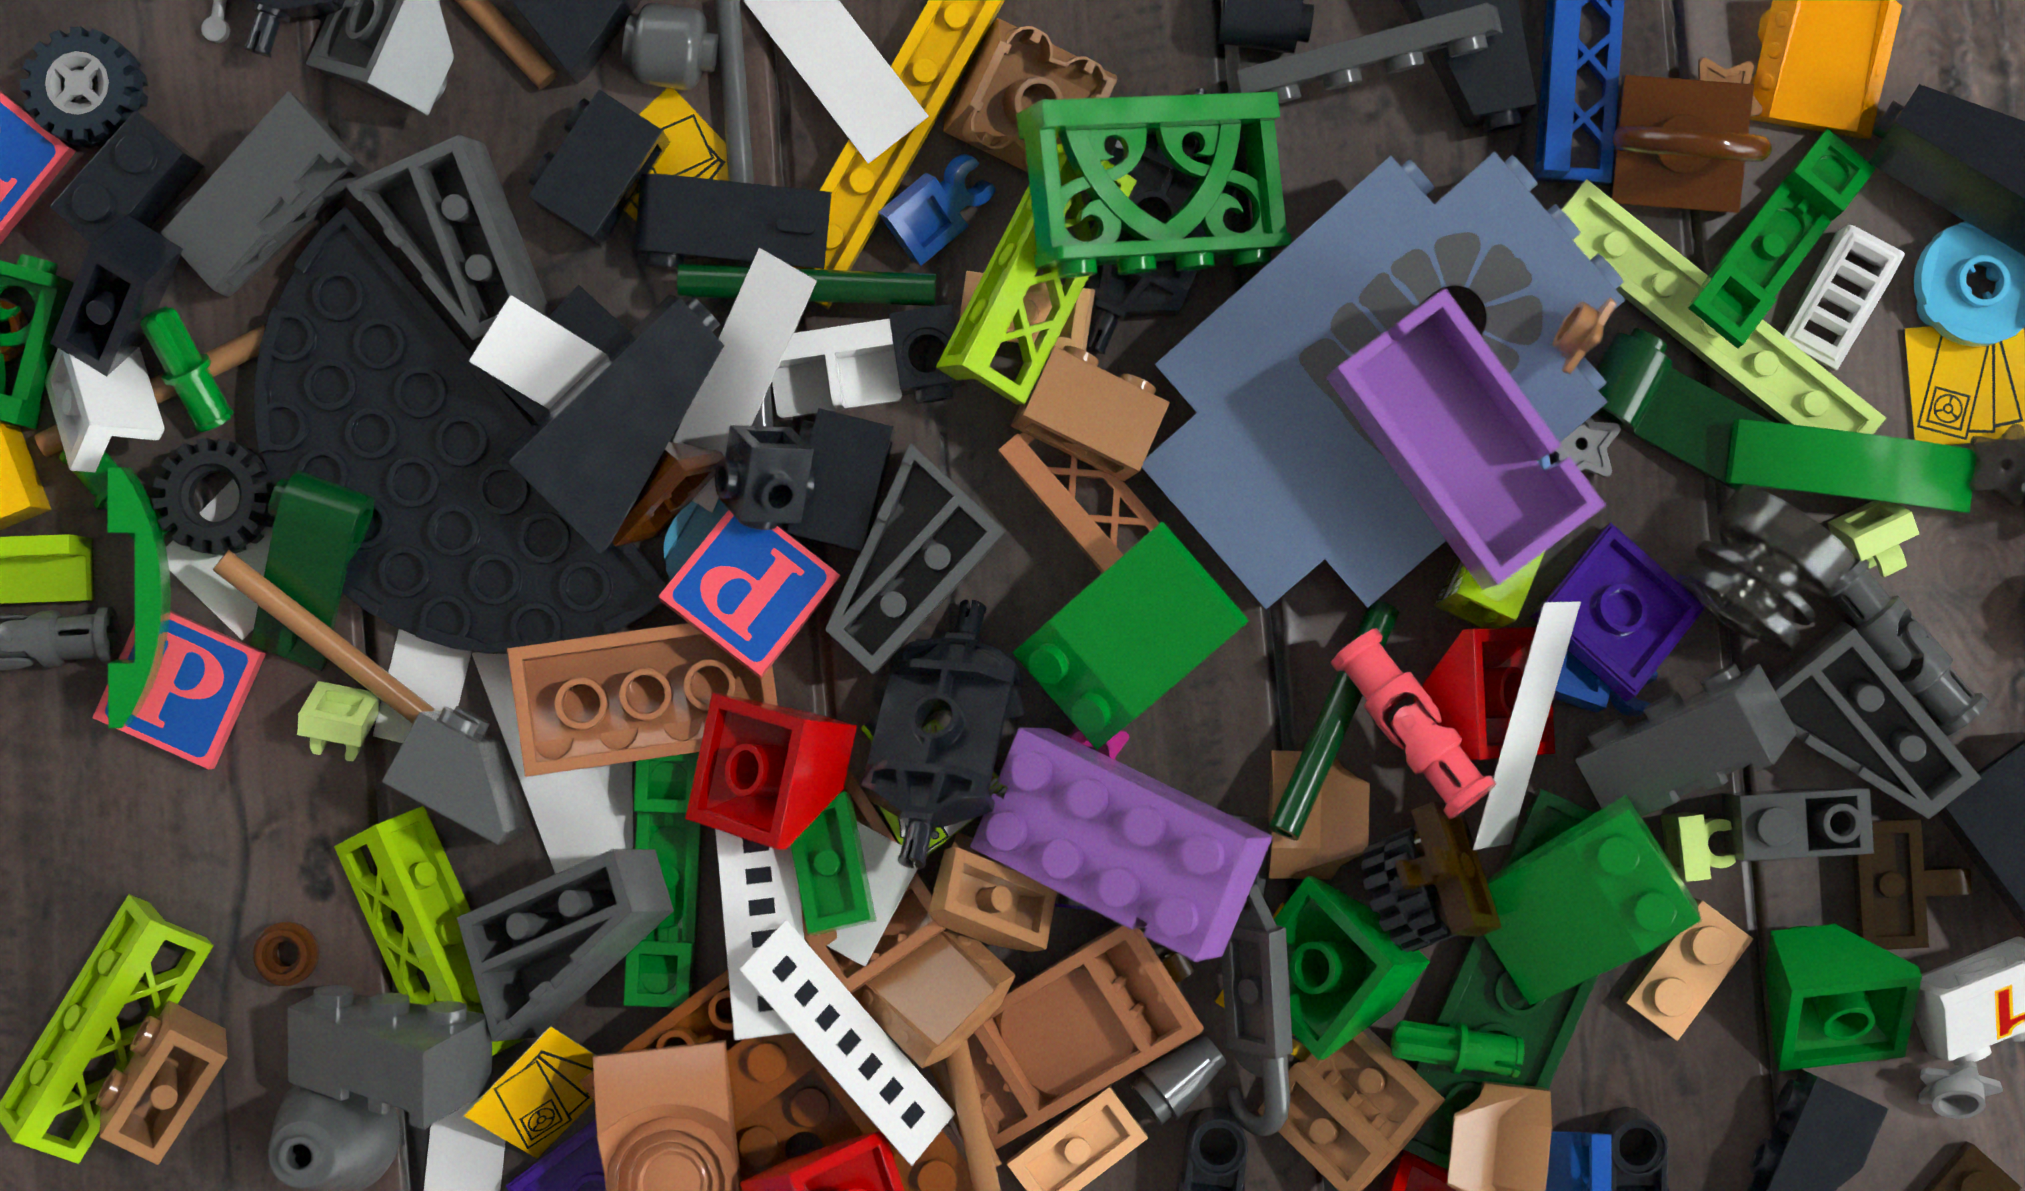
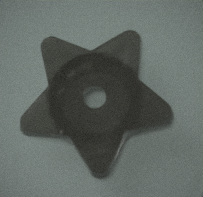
(1988, 467)

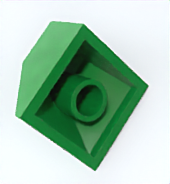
(1340, 966)
(1837, 998)

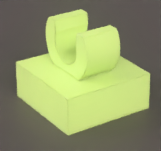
(1875, 534)
(338, 716)
(1687, 844)

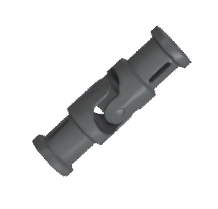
(58, 638)
(1897, 639)

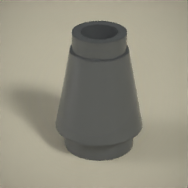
(1177, 1078)

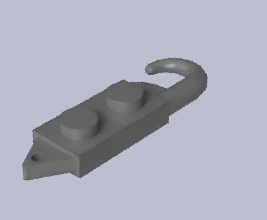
(1258, 1012)

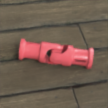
(1415, 726)

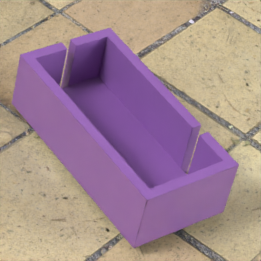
(1464, 440)
(1122, 843)

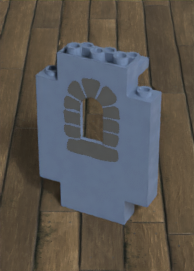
(1276, 457)

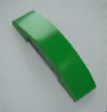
(1779, 238)
(1851, 465)
(133, 513)
(663, 963)

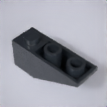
(1818, 1137)

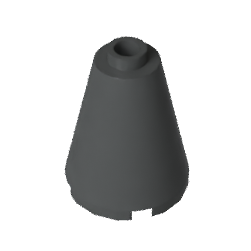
(331, 1142)

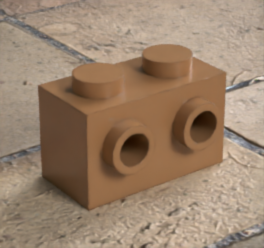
(1092, 412)
(162, 1082)

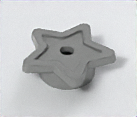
(1595, 455)
(1957, 1091)

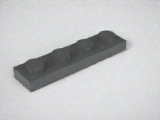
(1397, 48)

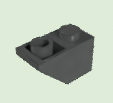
(1798, 823)

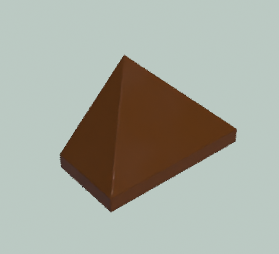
(670, 487)

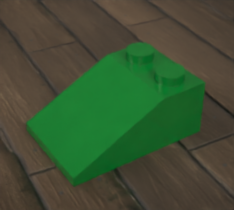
(1130, 636)
(1587, 903)

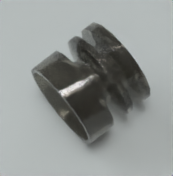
(1770, 559)

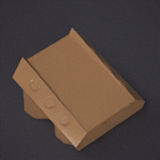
(1011, 74)
(937, 996)

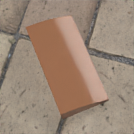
(622, 696)

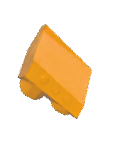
(1824, 63)

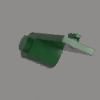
(1667, 405)
(308, 556)

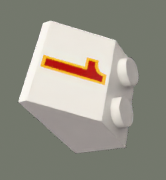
(1973, 1003)

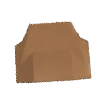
(1334, 830)
(991, 900)
(1502, 1140)

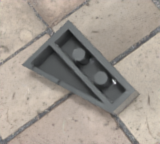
(263, 196)
(455, 229)
(911, 562)
(1869, 723)
(1688, 741)
(561, 937)
(390, 1051)

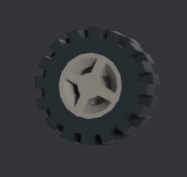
(65, 74)

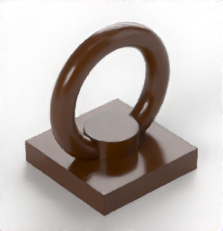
(1683, 143)

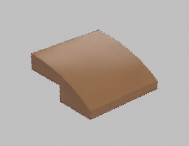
(1355, 1110)

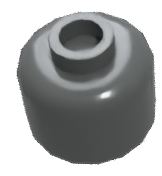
(669, 46)

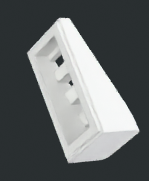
(1866, 247)

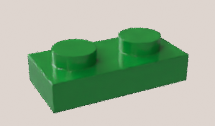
(833, 870)

